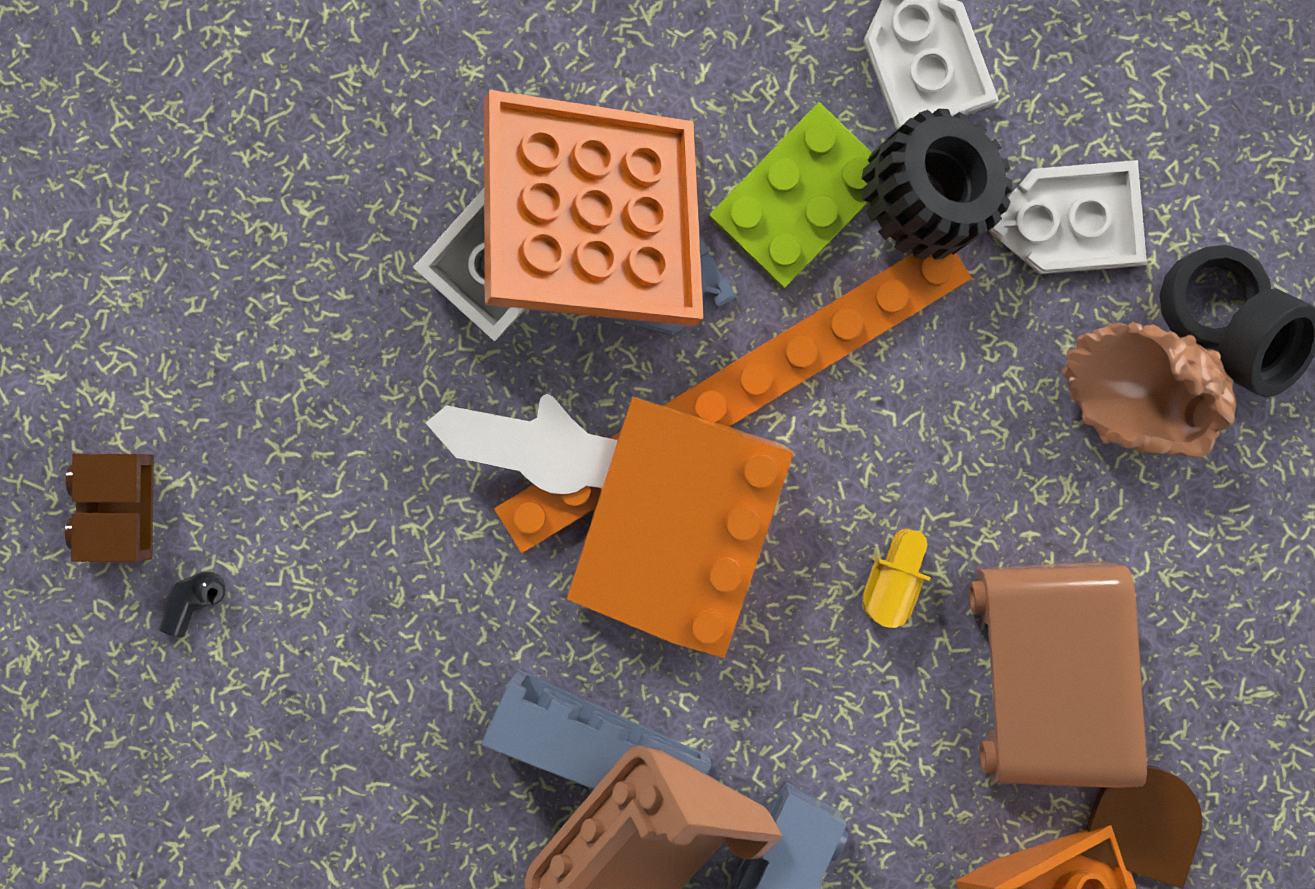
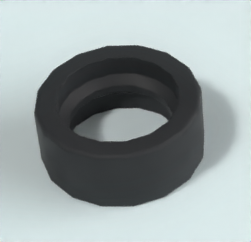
(1173, 296)
(1250, 333)

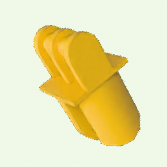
(896, 581)

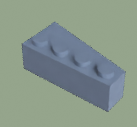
(570, 733)

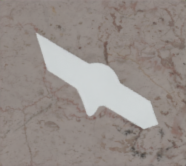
(547, 450)

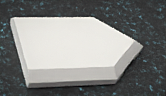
(927, 59)
(1076, 218)

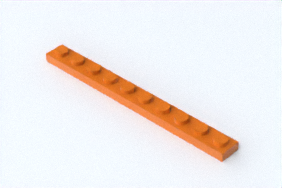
(765, 374)

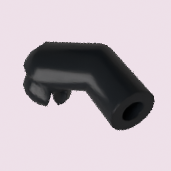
(190, 595)

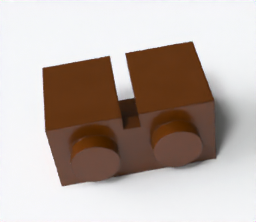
(111, 507)

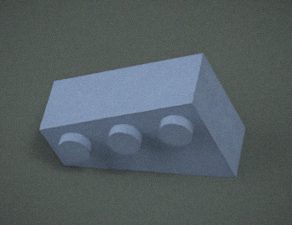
(810, 840)

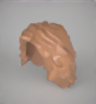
(1150, 389)

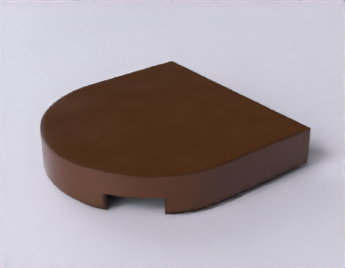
(1152, 825)

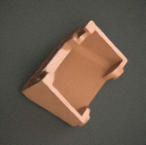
(1063, 675)
(651, 828)

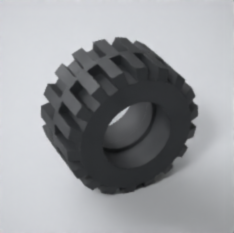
(964, 166)

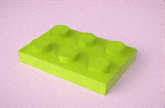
(797, 196)

